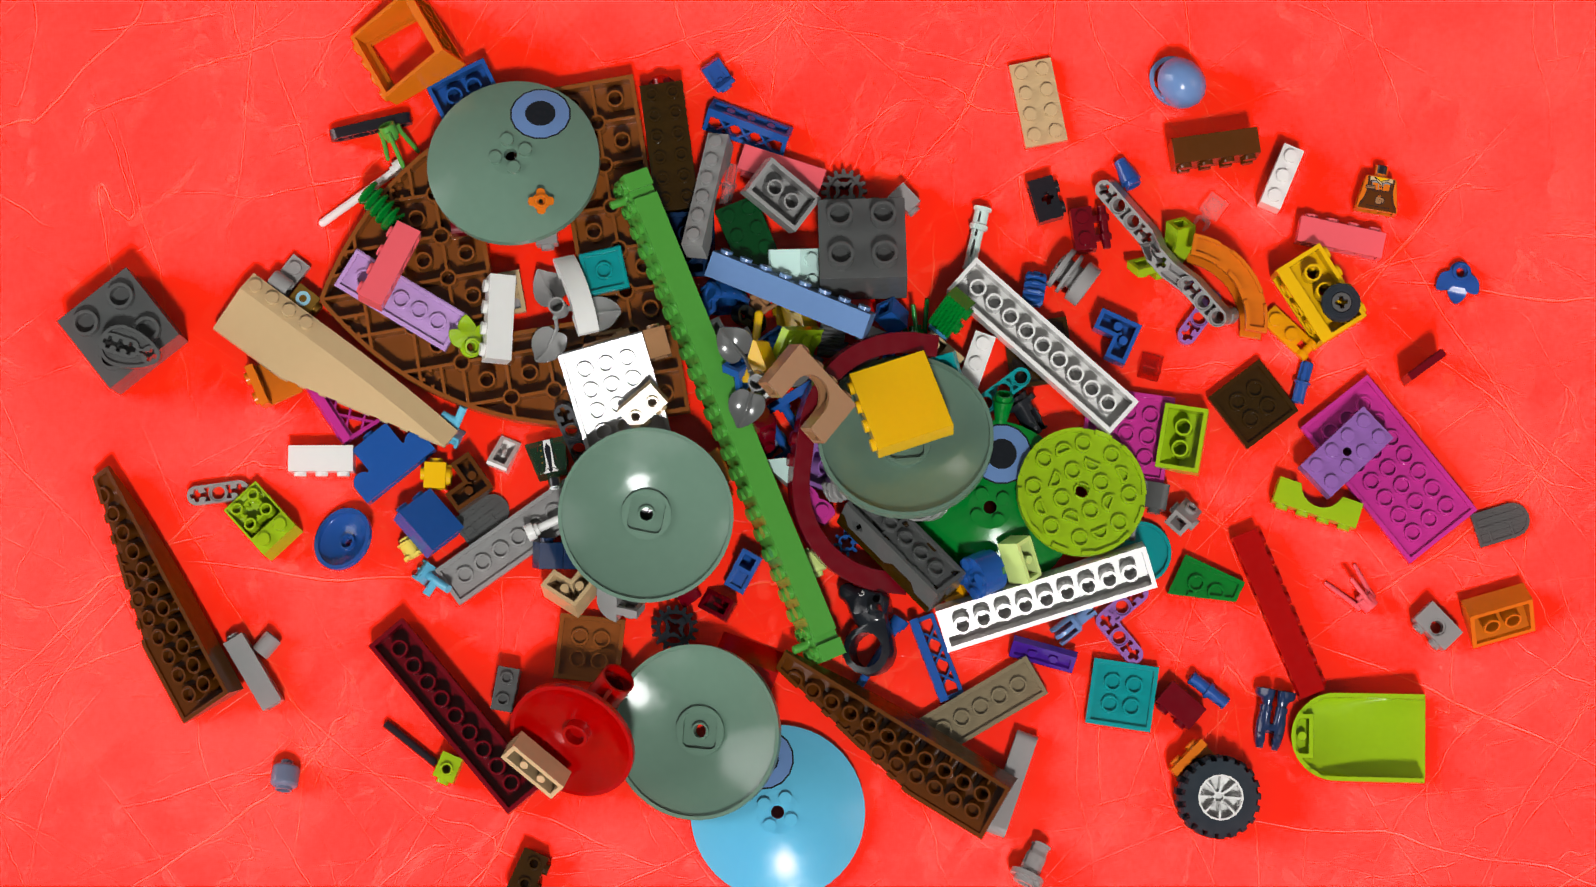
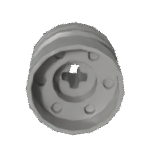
(1073, 277)

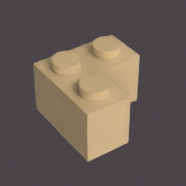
(570, 594)

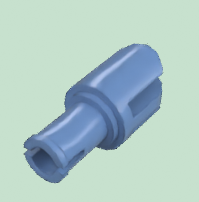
(1075, 622)

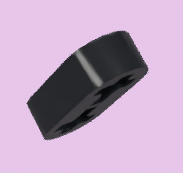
(749, 314)

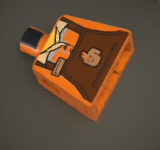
(1377, 194)

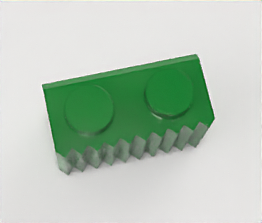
(951, 312)

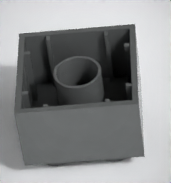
(863, 247)
(121, 302)

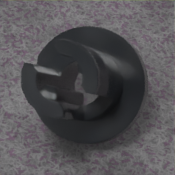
(1026, 412)

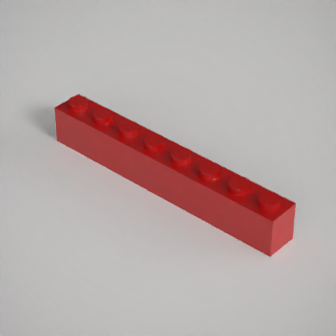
(1277, 613)

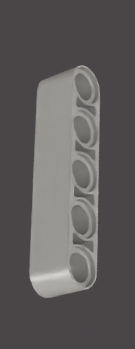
(1017, 765)

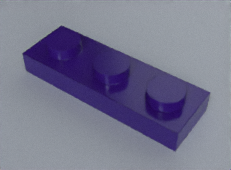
(1043, 654)

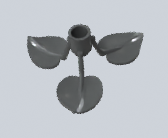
(743, 404)

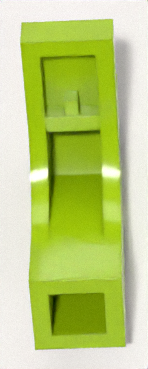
(1178, 239)

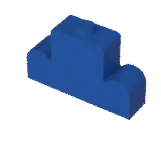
(388, 460)

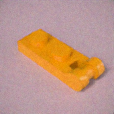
(1289, 333)

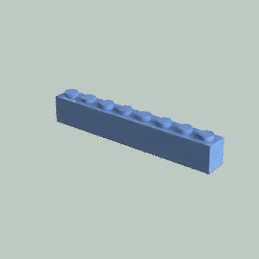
(790, 294)

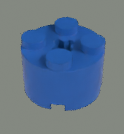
(983, 573)

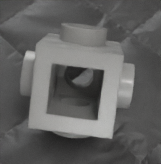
(1183, 516)

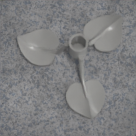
(549, 293)

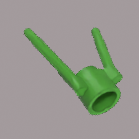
(389, 132)

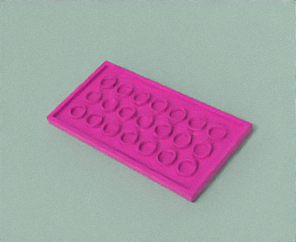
(1404, 482)

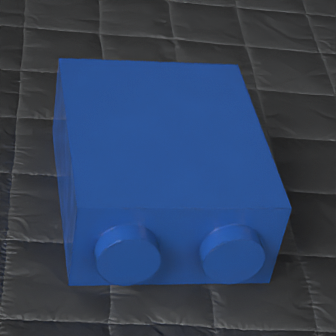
(428, 522)

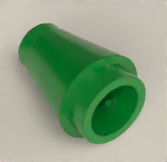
(1002, 403)

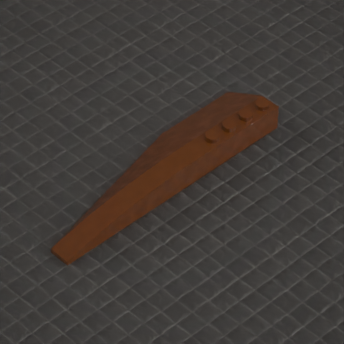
(167, 613)
(910, 751)

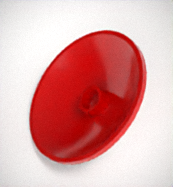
(582, 729)

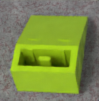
(263, 521)

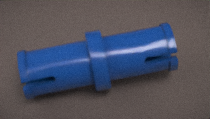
(1208, 690)

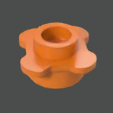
(540, 207)

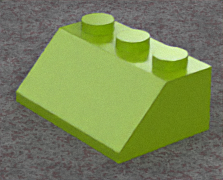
(1182, 439)

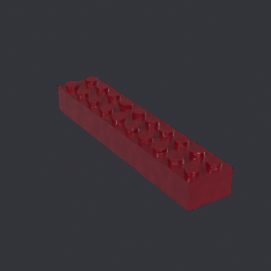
(452, 713)

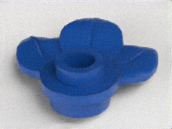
(1456, 285)

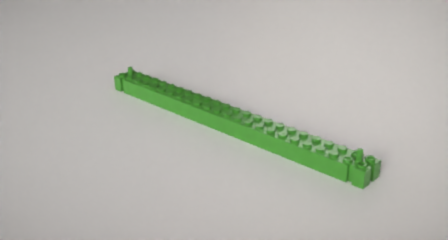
(738, 446)

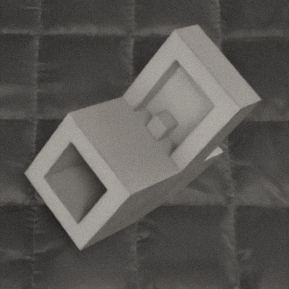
(615, 608)

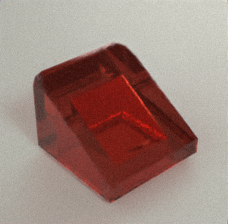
(1150, 366)

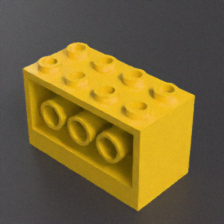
(1303, 293)

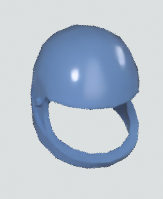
(1179, 82)

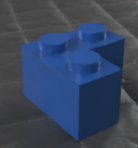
(1122, 335)

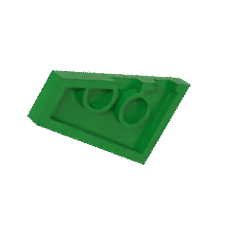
(1204, 582)

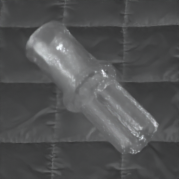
(728, 185)

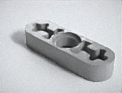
(202, 490)

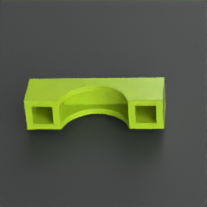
(1289, 495)

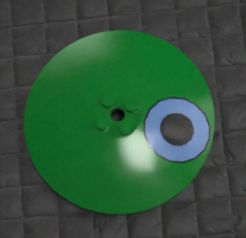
(968, 527)

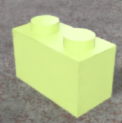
(1019, 559)

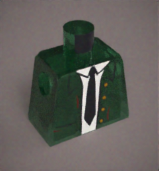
(550, 460)

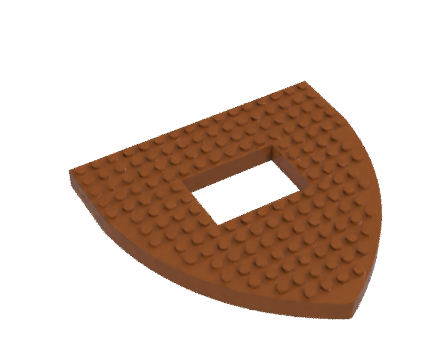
(458, 265)

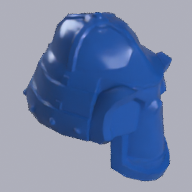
(720, 297)

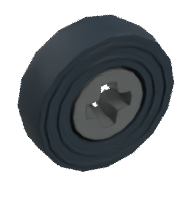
(1334, 311)

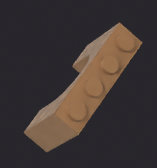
(833, 402)

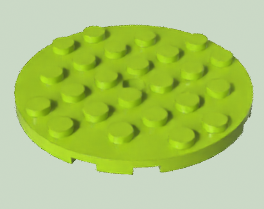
(1072, 522)

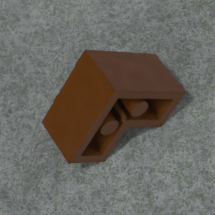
(474, 484)

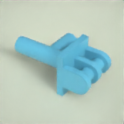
(456, 421)
(428, 577)

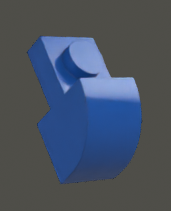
(743, 570)

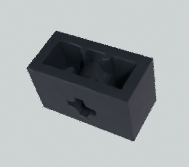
(1037, 190)

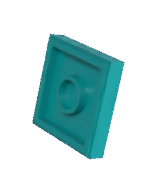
(604, 270)

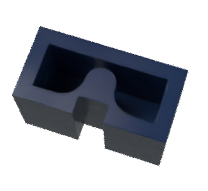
(550, 555)

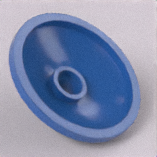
(343, 539)

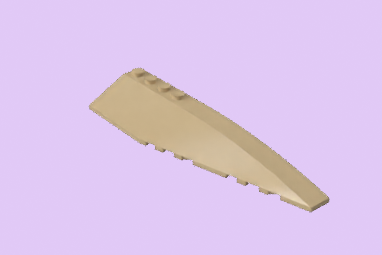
(318, 359)

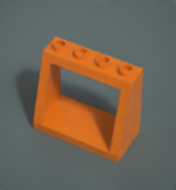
(391, 20)

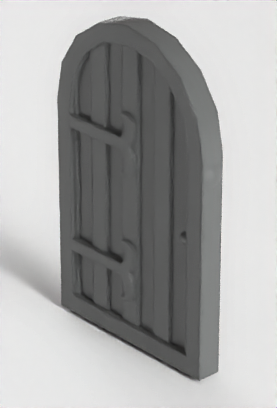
(483, 517)
(1500, 523)

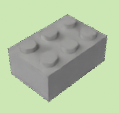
(780, 195)

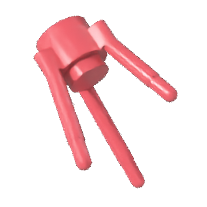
(1365, 599)

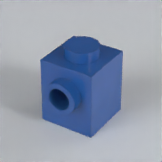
(891, 315)

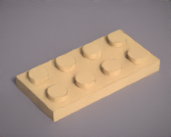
(1038, 103)

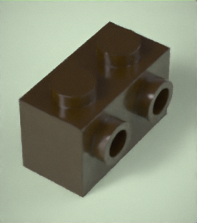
(530, 869)

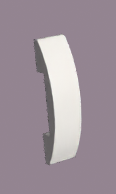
(578, 294)

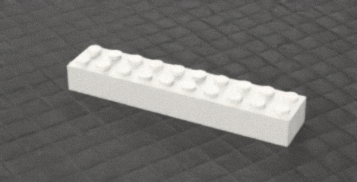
(1045, 348)
(1049, 597)

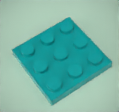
(1122, 695)

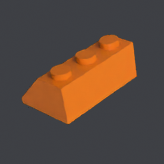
(1498, 615)

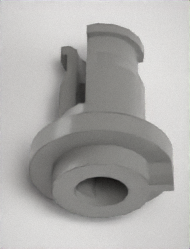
(1030, 869)

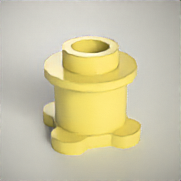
(408, 549)

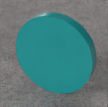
(1156, 544)

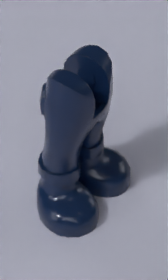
(1278, 725)

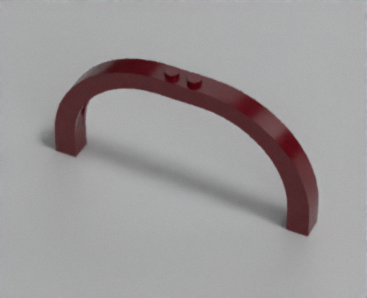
(802, 451)

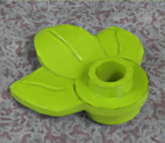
(466, 333)

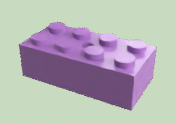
(1328, 466)

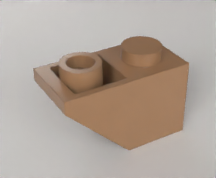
(657, 342)

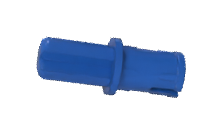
(1302, 382)

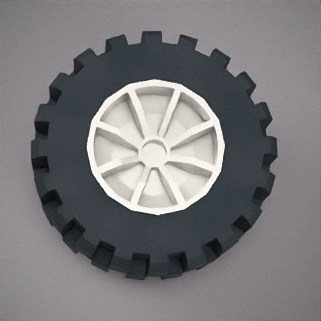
(1217, 796)

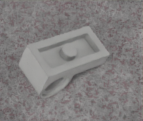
(289, 276)

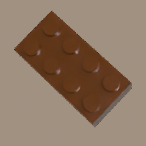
(1214, 149)

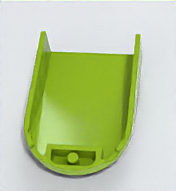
(1362, 737)

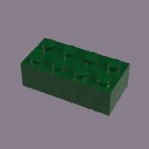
(746, 231)

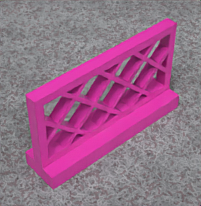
(335, 419)

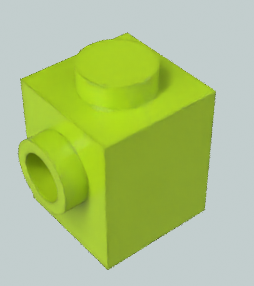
(448, 768)

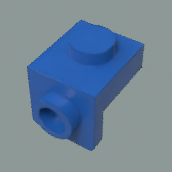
(717, 75)

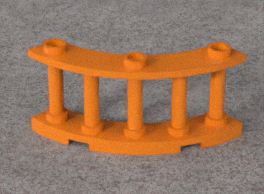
(1237, 278)

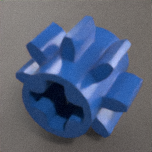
(847, 549)

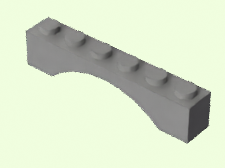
(699, 224)

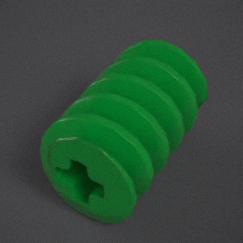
(379, 207)

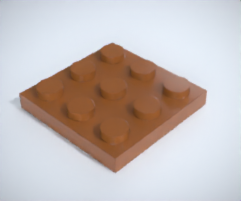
(587, 646)

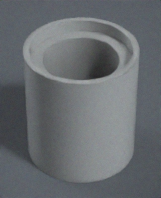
(266, 644)

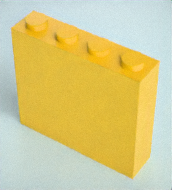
(900, 404)

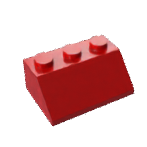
(759, 656)

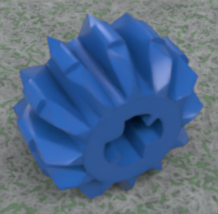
(1034, 288)

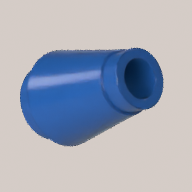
(1127, 174)

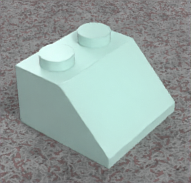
(798, 262)

